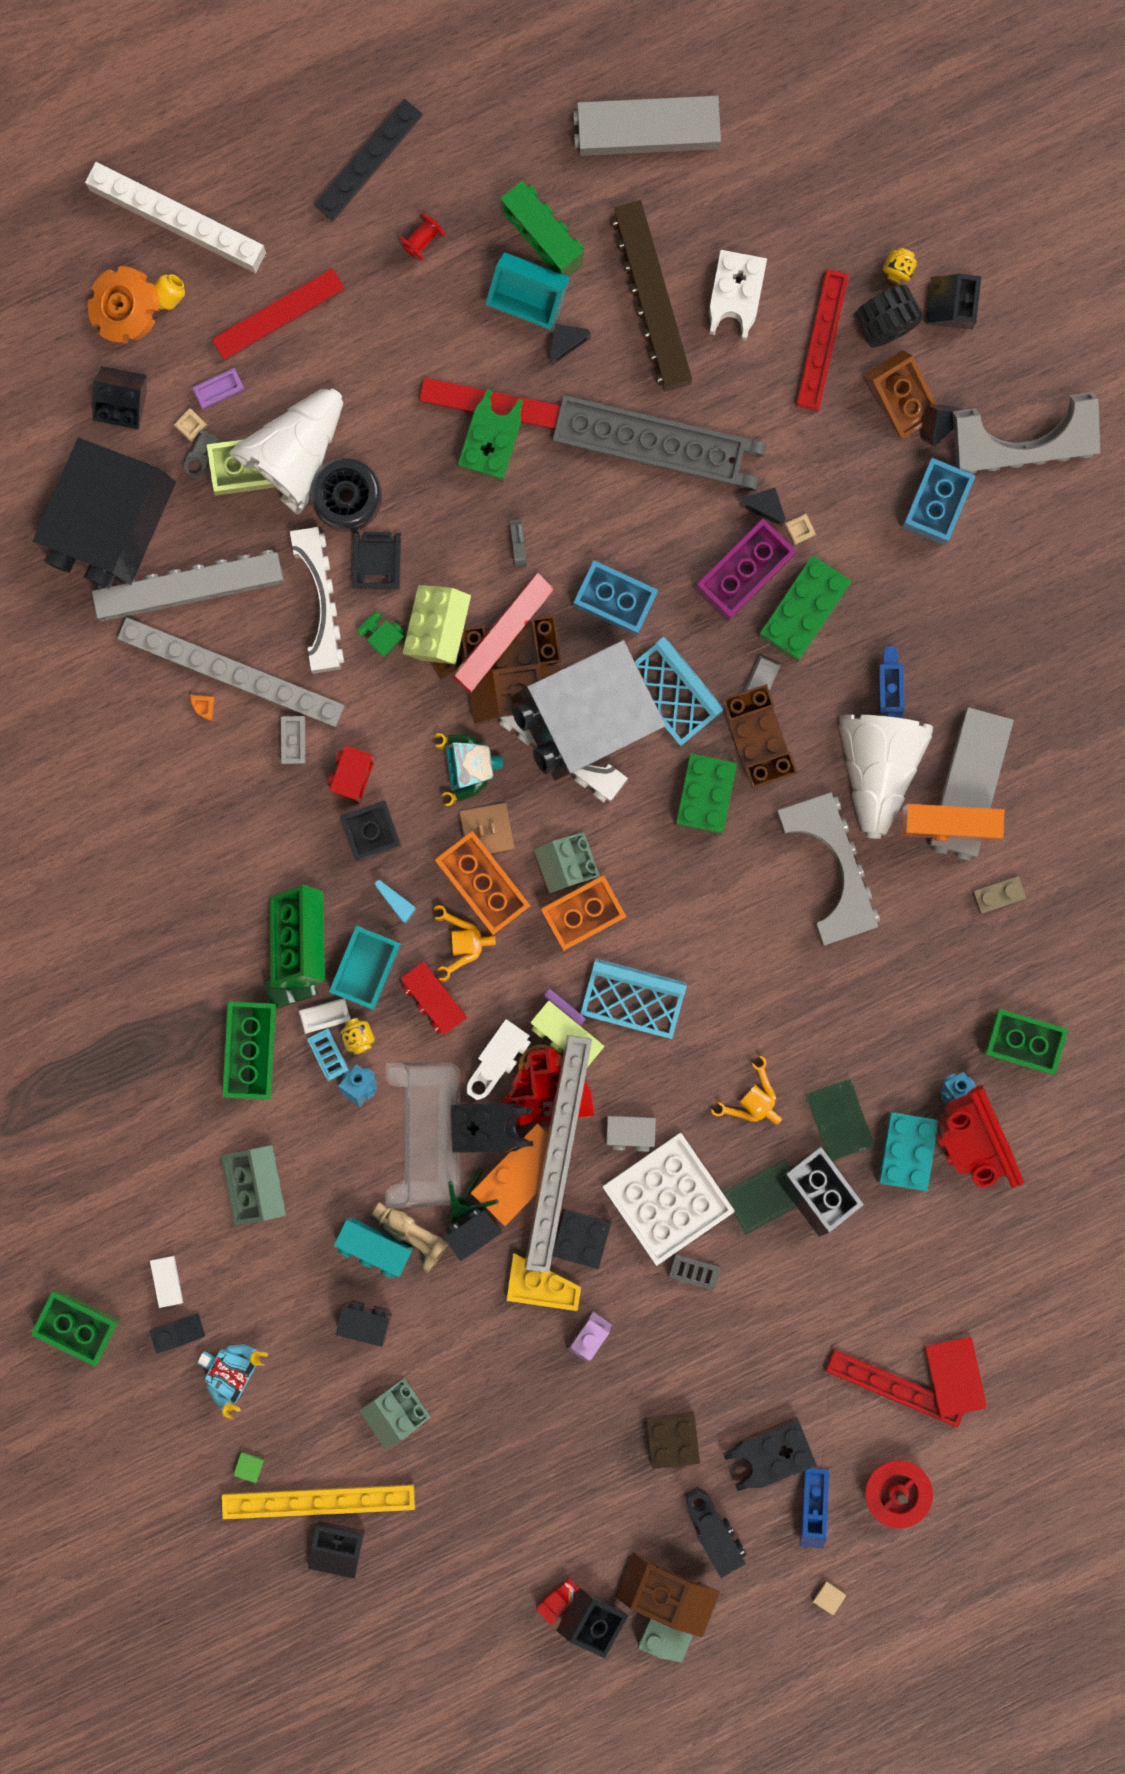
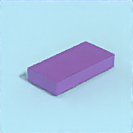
(218, 388)
(564, 1007)

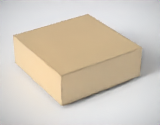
(190, 424)
(800, 529)
(829, 1598)

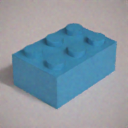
(938, 501)
(615, 598)

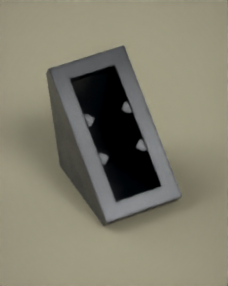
(567, 340)
(937, 423)
(765, 505)

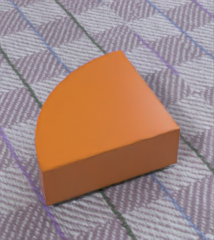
(203, 706)

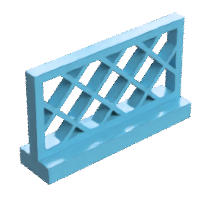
(692, 683)
(641, 979)

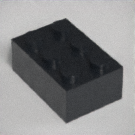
(820, 1191)

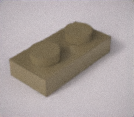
(999, 895)

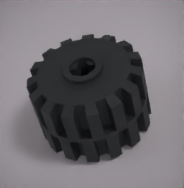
(888, 316)

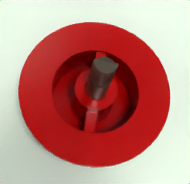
(899, 1494)

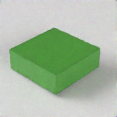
(248, 1467)

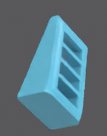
(398, 904)
(320, 1058)

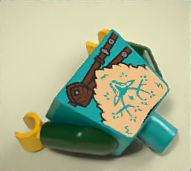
(468, 765)

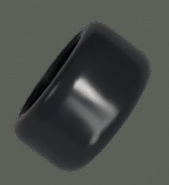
(340, 477)

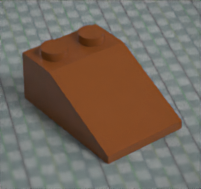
(901, 392)

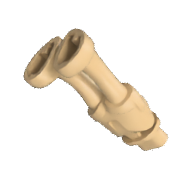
(404, 1229)

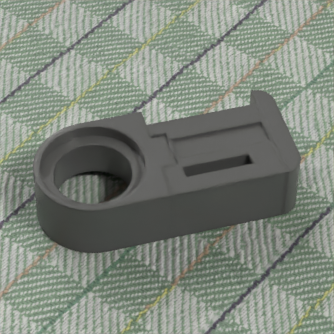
(200, 453)
(518, 543)

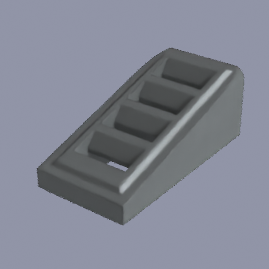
(675, 1268)

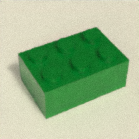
(706, 794)
(1025, 1041)
(75, 1327)

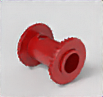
(421, 237)

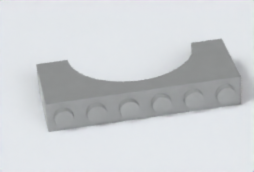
(1073, 437)
(822, 820)

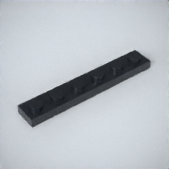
(368, 160)

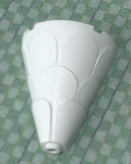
(293, 446)
(881, 764)

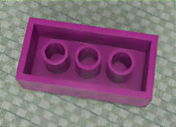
(745, 570)

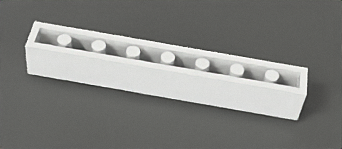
(175, 217)

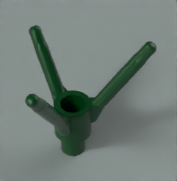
(459, 1205)

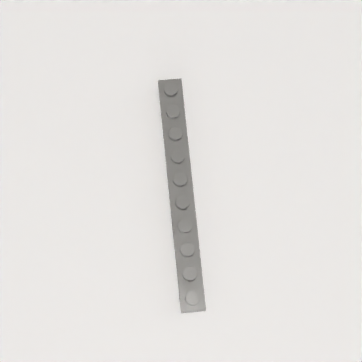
(231, 672)
(558, 1153)

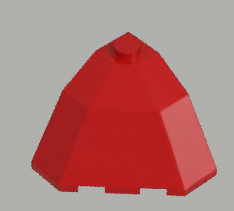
(537, 1087)

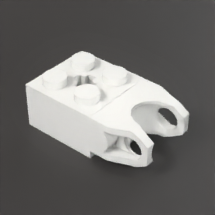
(737, 299)
(499, 1057)

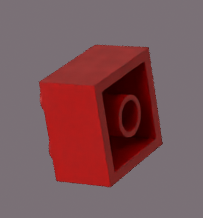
(351, 774)

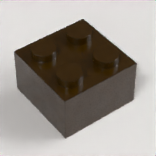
(673, 1440)

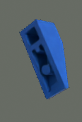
(814, 1508)

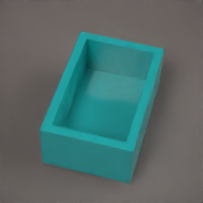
(527, 291)
(365, 968)
(907, 1151)
(373, 1248)

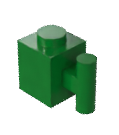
(383, 638)

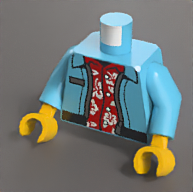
(230, 1374)

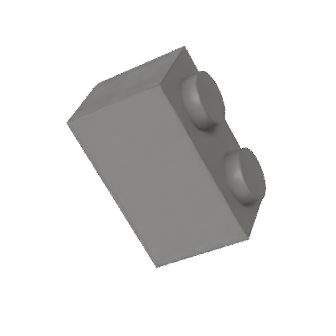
(631, 1131)

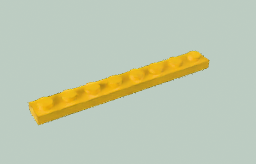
(318, 1501)

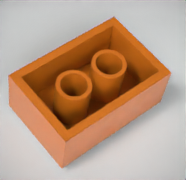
(583, 913)

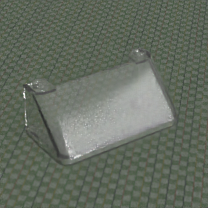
(428, 1133)

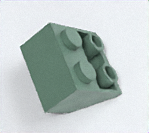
(566, 862)
(394, 1414)

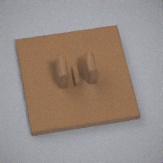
(490, 826)

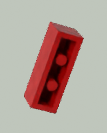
(433, 999)

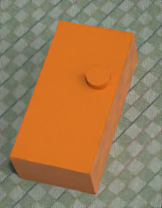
(952, 822)
(482, 883)
(514, 1178)

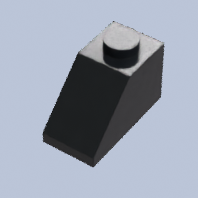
(177, 1333)

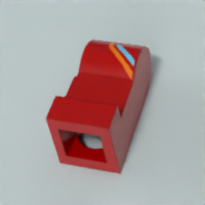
(557, 1601)

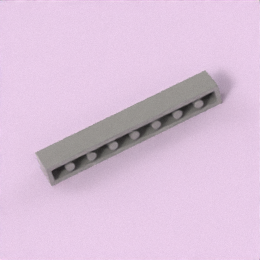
(189, 586)

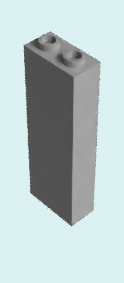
(648, 125)
(974, 772)

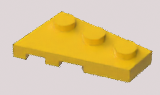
(541, 1287)

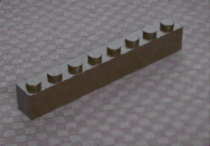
(652, 296)

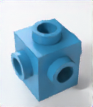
(358, 1085)
(956, 1087)

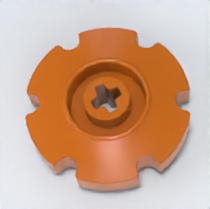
(123, 305)

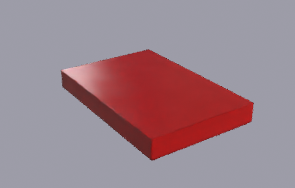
(955, 1377)

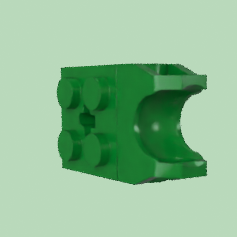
(493, 431)

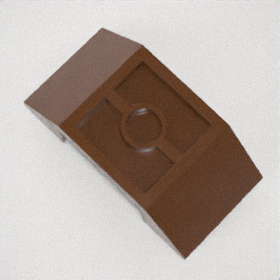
(533, 645)
(494, 693)
(758, 736)
(667, 1596)

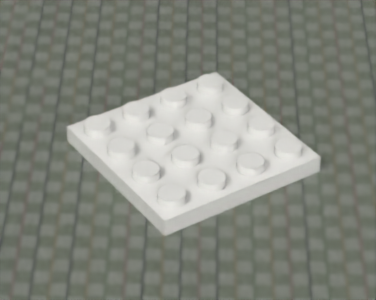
(668, 1198)

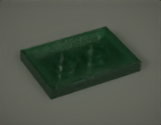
(840, 1119)
(760, 1198)

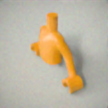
(464, 942)
(755, 1101)

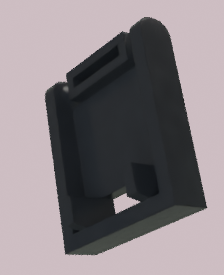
(377, 557)

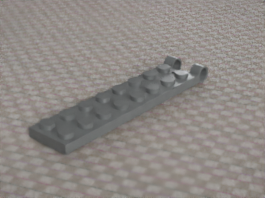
(655, 442)

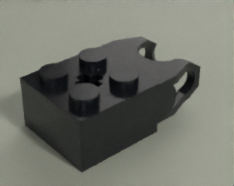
(487, 1127)
(763, 1454)
(716, 1534)

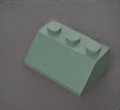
(253, 1185)
(664, 1641)

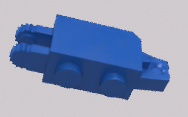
(891, 684)

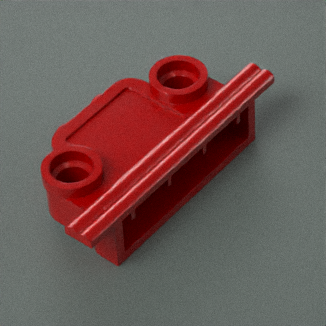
(977, 1140)

